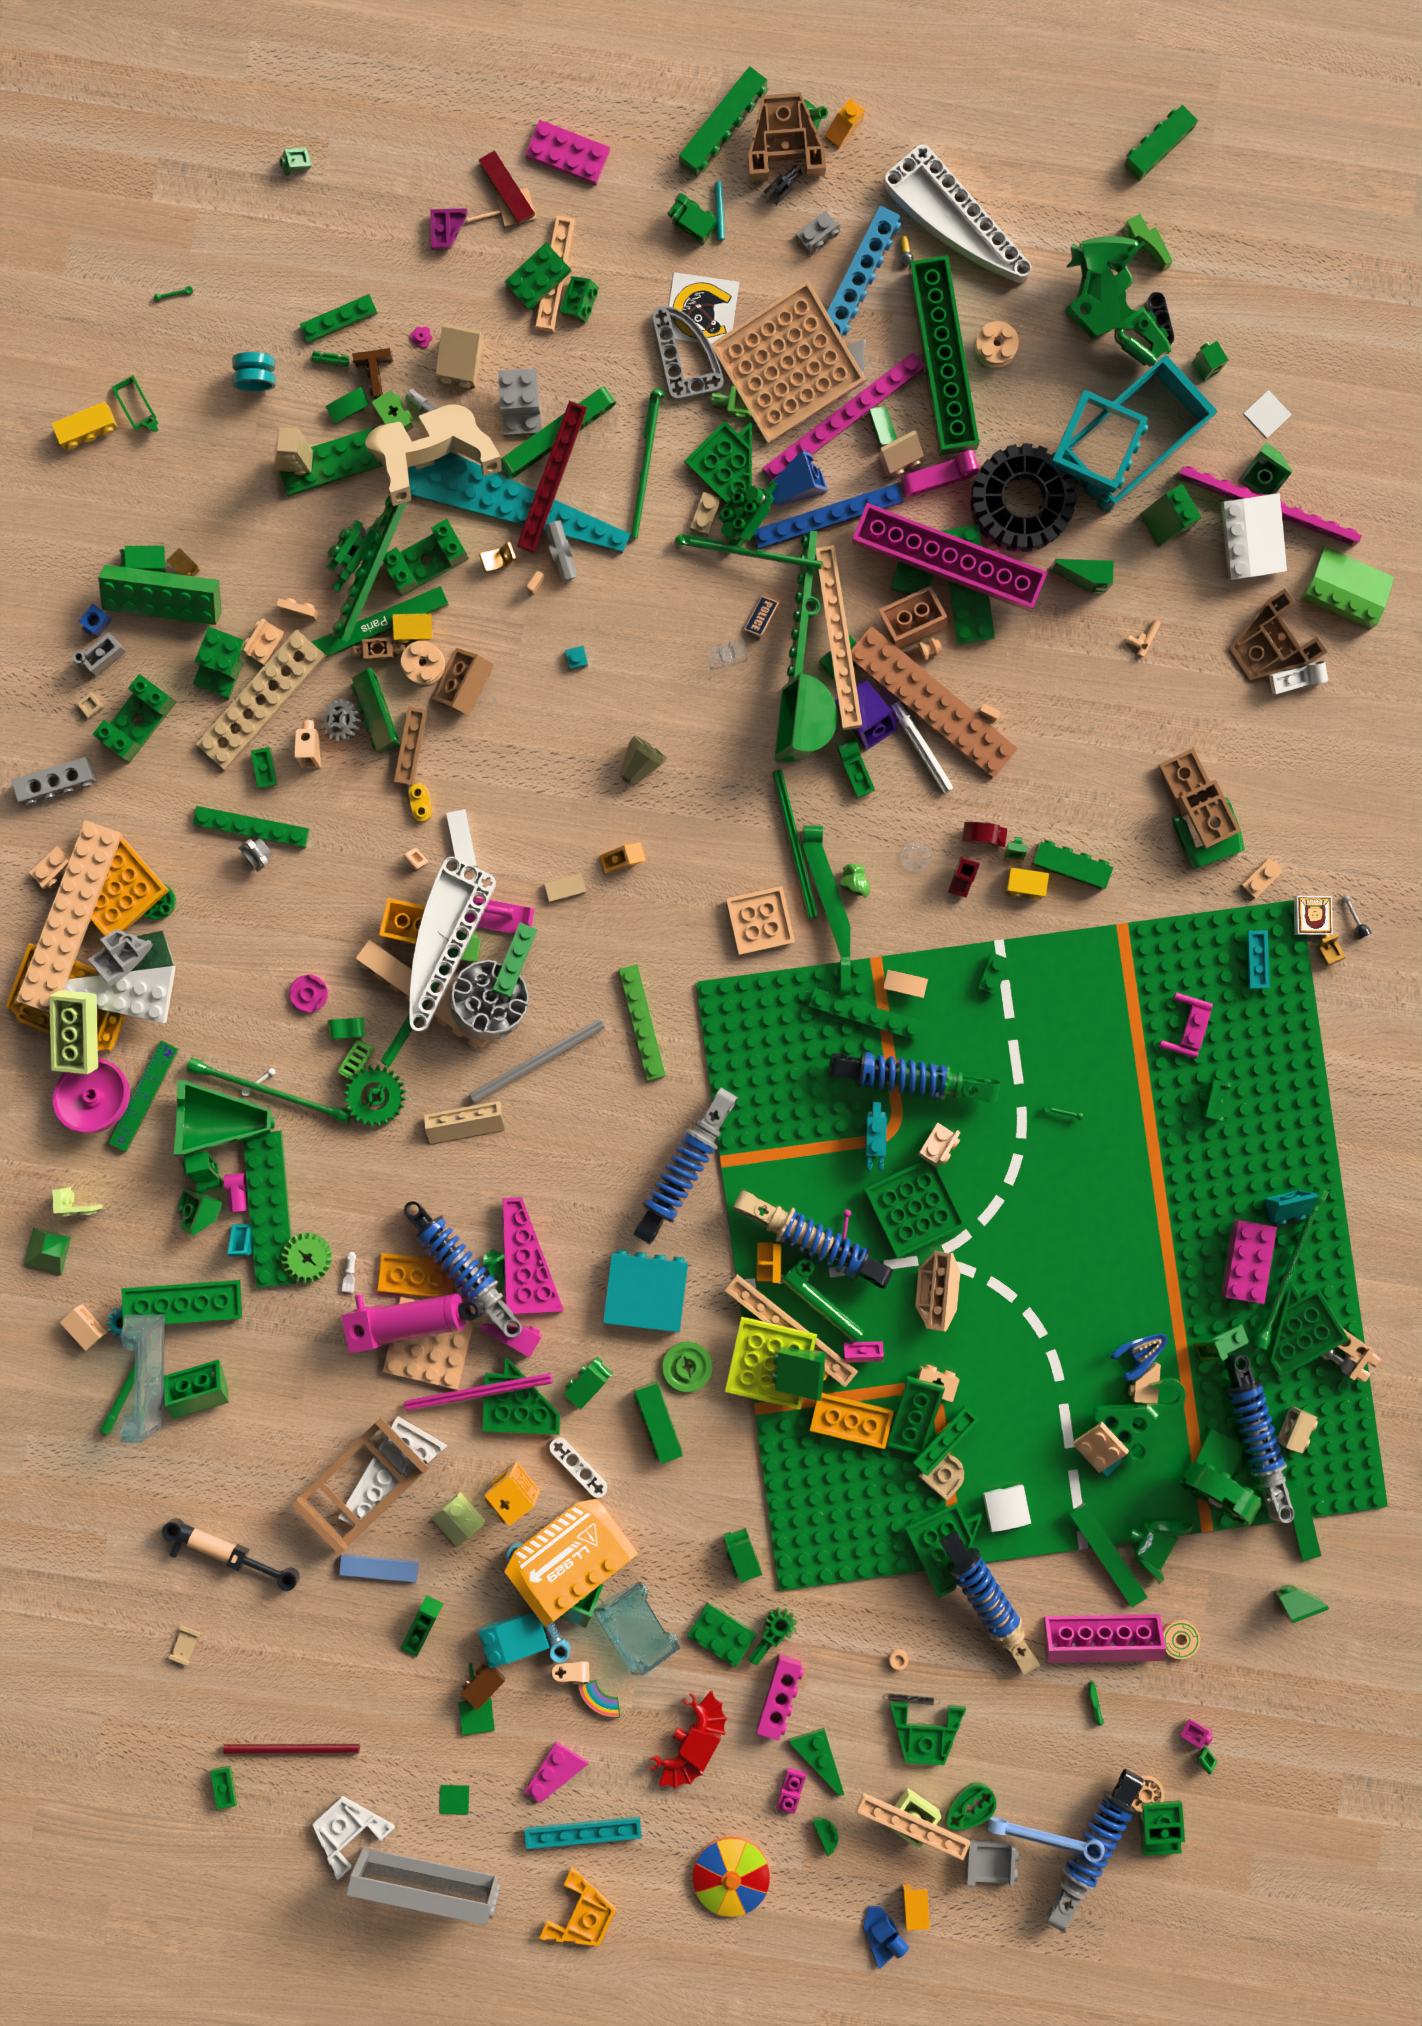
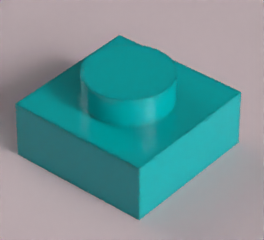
(576, 657)

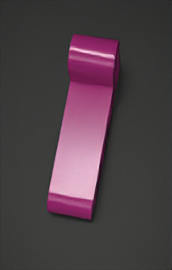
(941, 475)

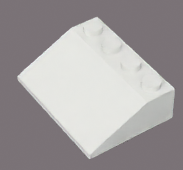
(1253, 536)

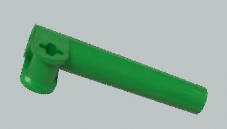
(796, 1281)

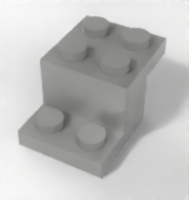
(519, 402)

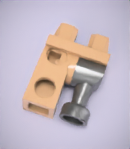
(1355, 1358)

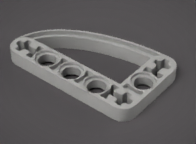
(685, 384)

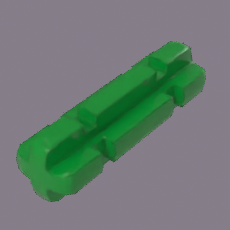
(330, 358)

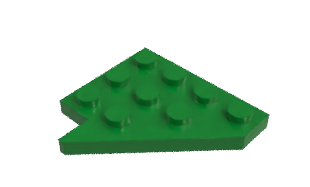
(724, 460)
(520, 1409)
(926, 1535)

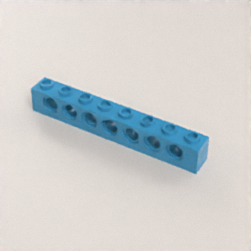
(884, 220)

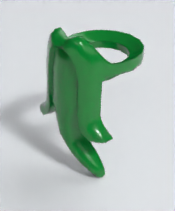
(495, 1264)

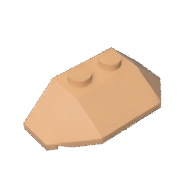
(938, 1290)

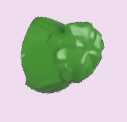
(854, 880)

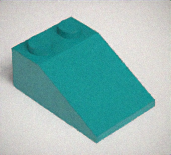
(1290, 1205)
(512, 1639)

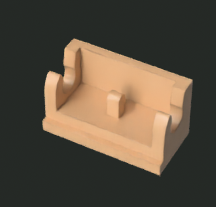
(83, 1327)

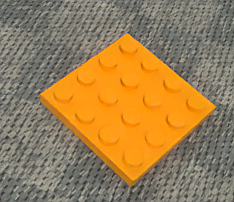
(127, 891)

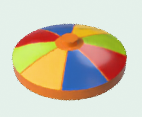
(731, 1876)

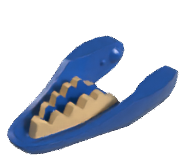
(1143, 1352)

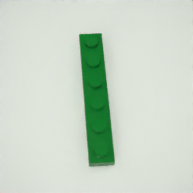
(251, 826)
(866, 1014)

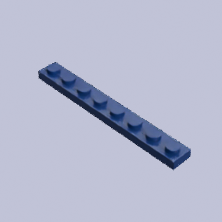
(826, 516)

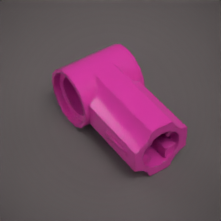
(235, 1187)

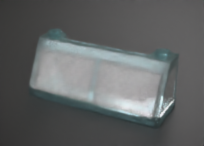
(147, 1338)

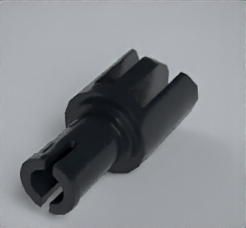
(784, 183)

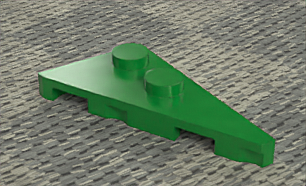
(817, 1752)

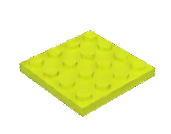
(754, 1360)

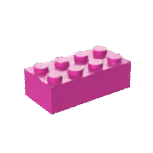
(1248, 1261)

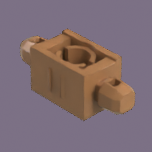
(358, 651)

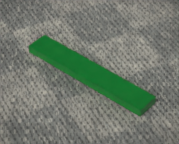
(1108, 1554)

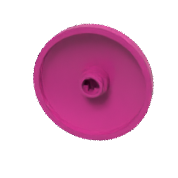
(92, 1100)

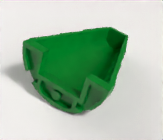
(215, 1119)

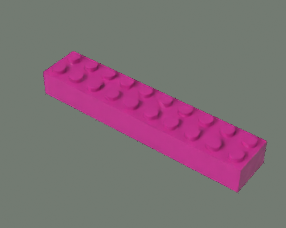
(949, 557)

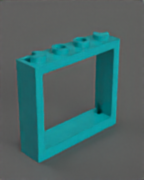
(1083, 473)

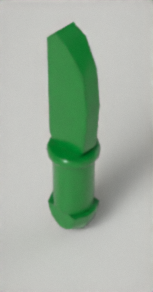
(1095, 1704)

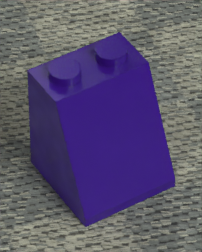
(875, 716)

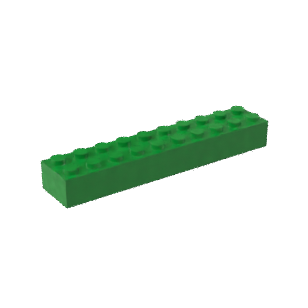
(943, 355)

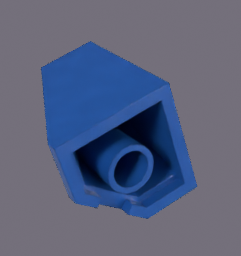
(799, 480)

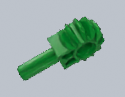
(772, 1634)

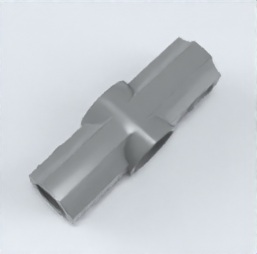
(561, 550)

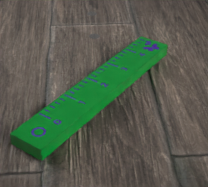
(144, 1095)

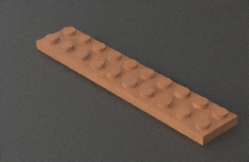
(932, 702)

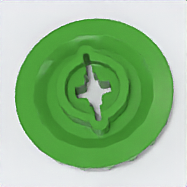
(292, 1259)
(679, 1377)

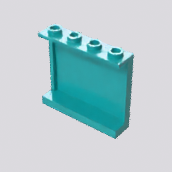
(645, 1291)

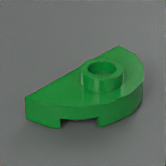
(827, 1833)

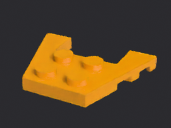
(589, 1918)

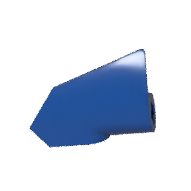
(883, 1936)

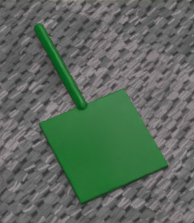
(476, 1720)

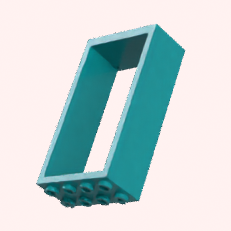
(1183, 390)

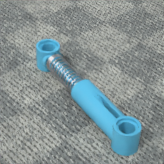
(554, 1637)

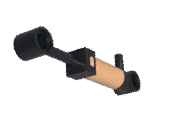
(233, 1555)

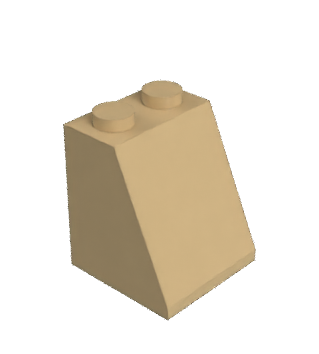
(459, 355)

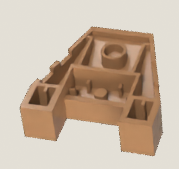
(784, 133)
(1268, 643)

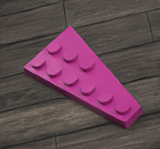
(527, 1276)

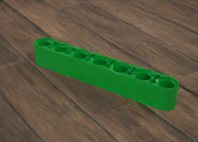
(542, 442)

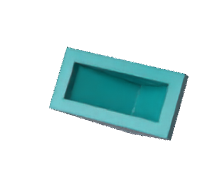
(240, 1240)

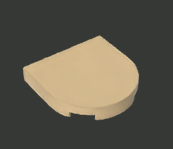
(946, 1477)

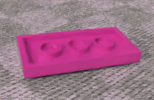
(567, 152)

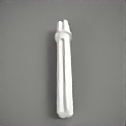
(921, 746)

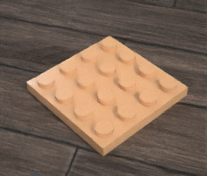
(430, 1358)

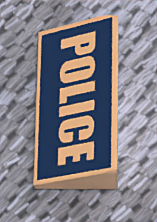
(761, 616)

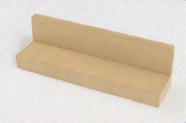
(464, 1122)

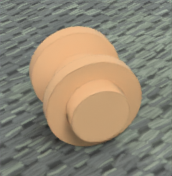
(930, 648)

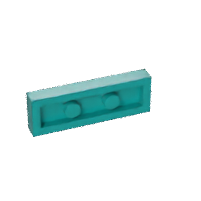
(1258, 959)

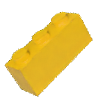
(84, 426)

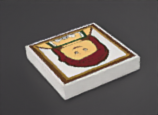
(1313, 915)

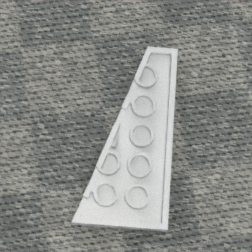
(137, 994)
(378, 1480)

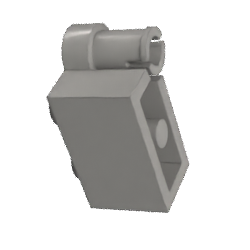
(100, 654)

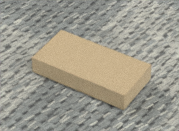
(565, 887)

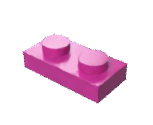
(863, 1352)

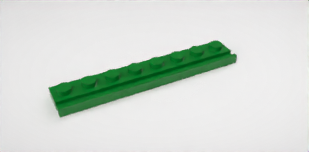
(368, 570)

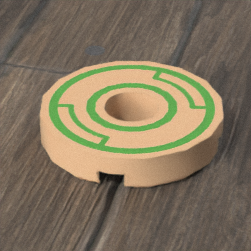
(1189, 1646)

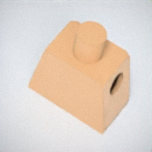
(307, 746)

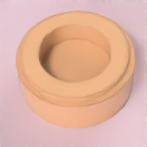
(898, 1659)

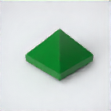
(1207, 1760)

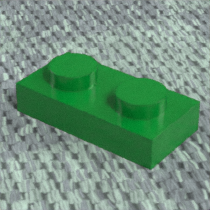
(264, 767)
(993, 973)
(223, 1787)

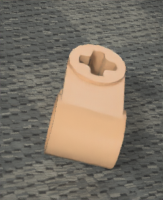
(575, 1673)

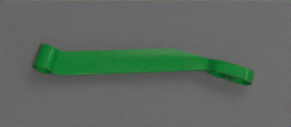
(830, 899)

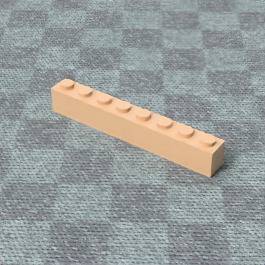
(399, 975)

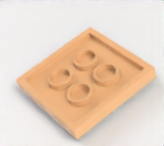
(760, 920)

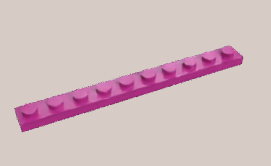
(848, 413)
(1293, 515)

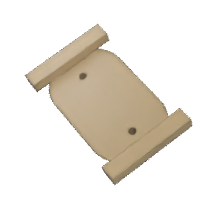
(184, 1645)

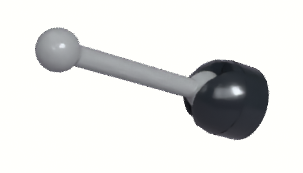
(1361, 930)

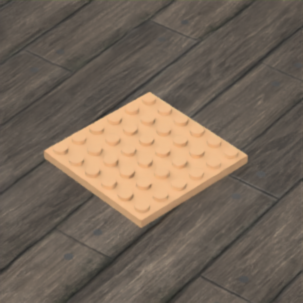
(788, 362)

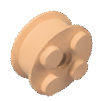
(998, 334)
(417, 653)

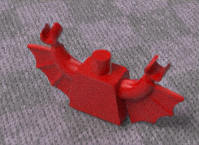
(696, 1744)

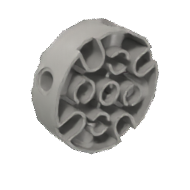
(476, 1014)

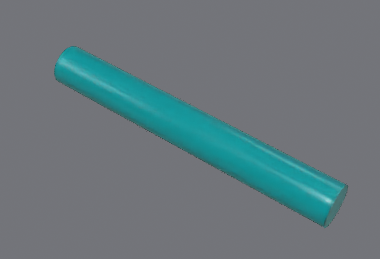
(719, 211)

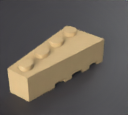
(292, 452)

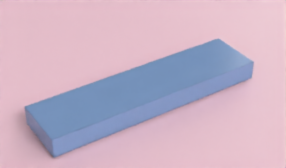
(379, 1568)

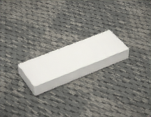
(461, 837)

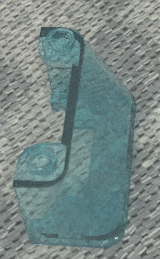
(635, 1630)

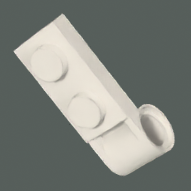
(1298, 677)

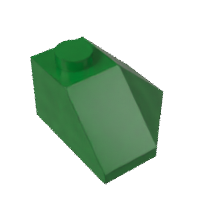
(197, 1210)

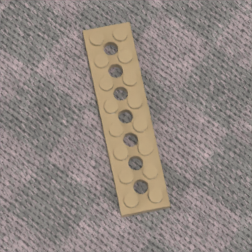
(274, 699)

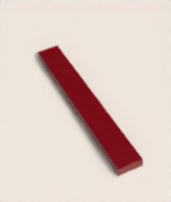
(552, 476)

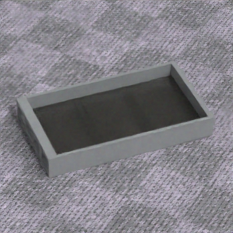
(424, 1886)

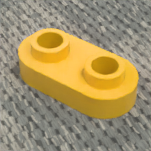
(419, 802)

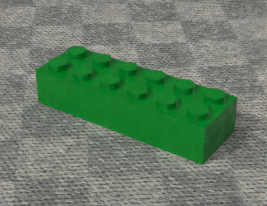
(160, 594)

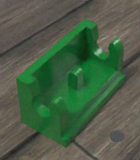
(1216, 1099)

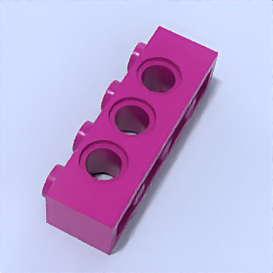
(784, 1667)

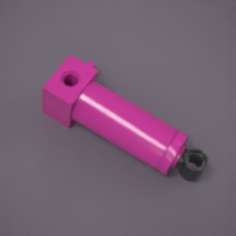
(378, 1325)

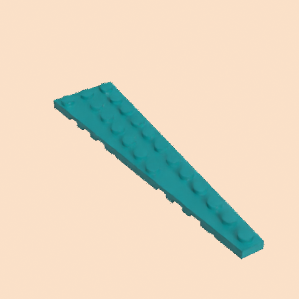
(463, 486)

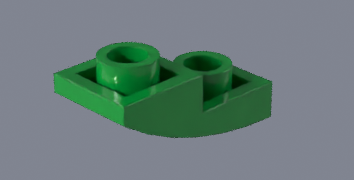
(347, 405)

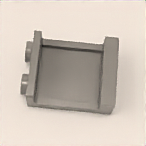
(991, 1862)

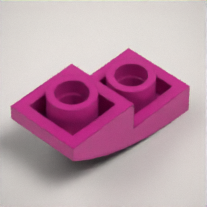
(791, 1790)

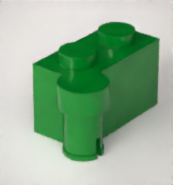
(692, 219)
(144, 557)
(202, 1170)
(588, 1383)
(742, 1555)

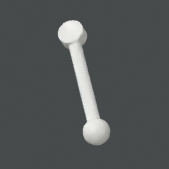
(246, 1091)

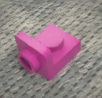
(1197, 1734)

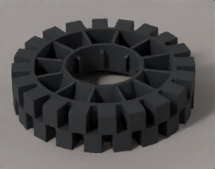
(1013, 529)

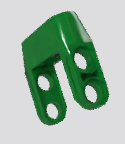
(1200, 856)

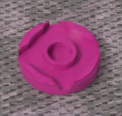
(308, 993)

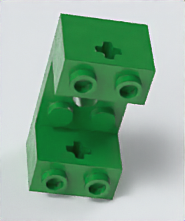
(441, 546)
(121, 733)

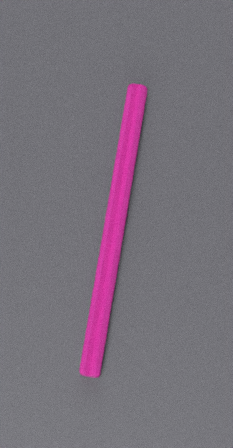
(478, 1392)

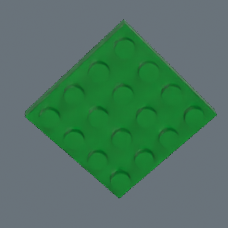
(915, 1207)

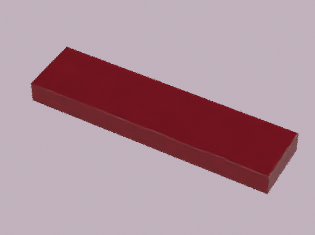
(506, 187)

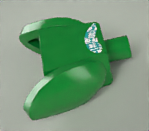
(1155, 1544)

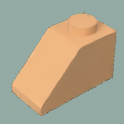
(1141, 1390)

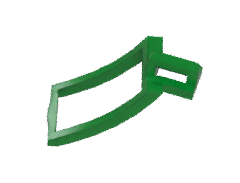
(150, 422)

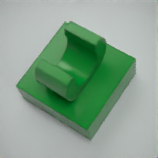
(1016, 850)

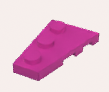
(554, 1771)

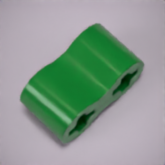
(346, 1028)

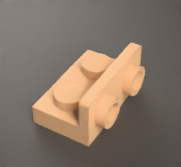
(263, 641)
(50, 868)
(938, 1145)

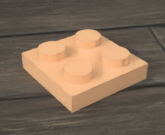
(1100, 1447)

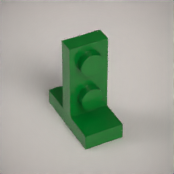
(1218, 1346)

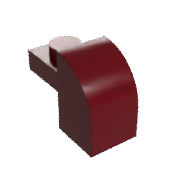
(984, 833)
(963, 876)

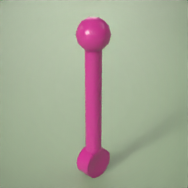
(847, 1213)

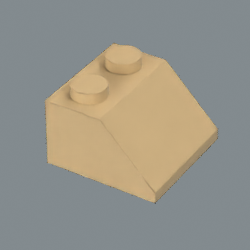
(901, 455)
(1297, 1429)

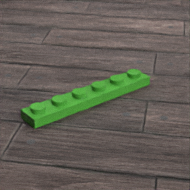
(642, 1022)

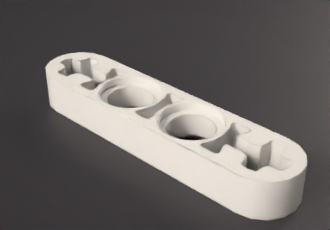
(576, 1469)

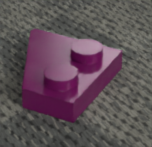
(446, 227)

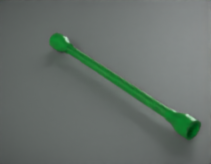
(198, 1067)
(1262, 1338)

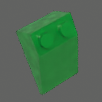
(1086, 574)

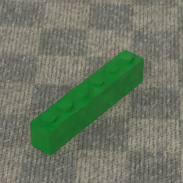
(723, 121)

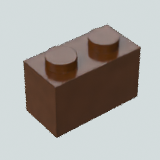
(482, 1685)

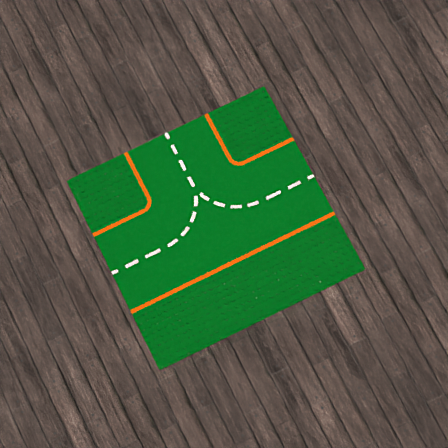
(1070, 1228)

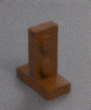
(372, 359)

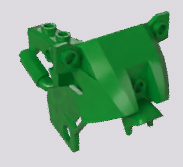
(1106, 298)

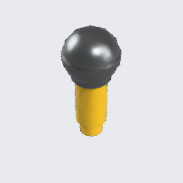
(906, 254)

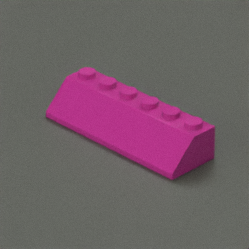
(1104, 1638)

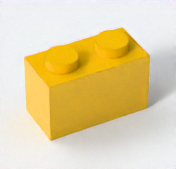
(412, 627)
(1026, 883)

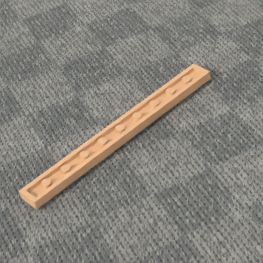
(839, 638)

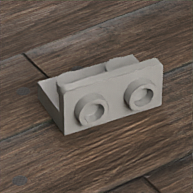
(818, 232)

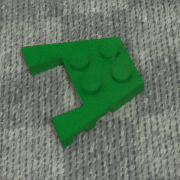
(926, 1742)

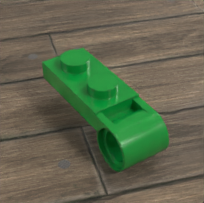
(855, 767)

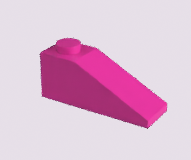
(524, 1343)

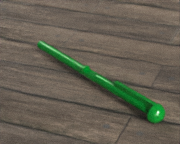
(649, 433)
(718, 545)

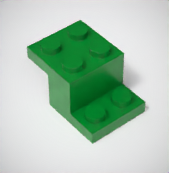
(219, 662)
(1161, 1828)

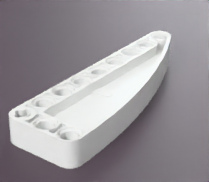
(940, 214)
(442, 920)

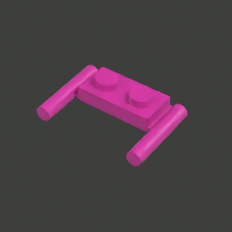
(1194, 1027)

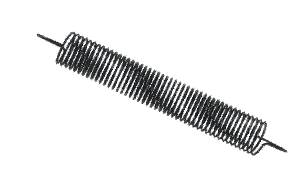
(900, 1697)

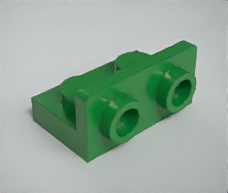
(579, 298)

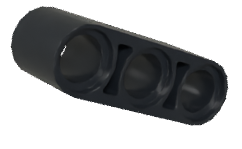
(1160, 312)

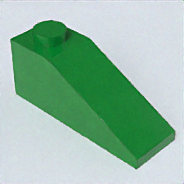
(421, 1625)

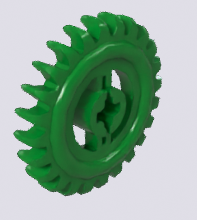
(385, 1080)

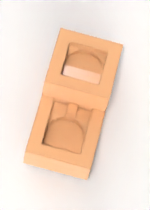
(905, 983)

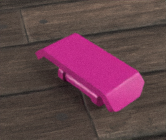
(502, 916)

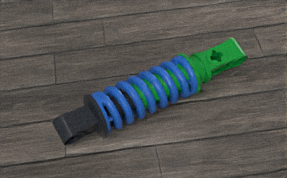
(932, 1079)

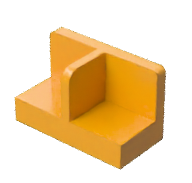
(769, 1261)
(916, 1908)

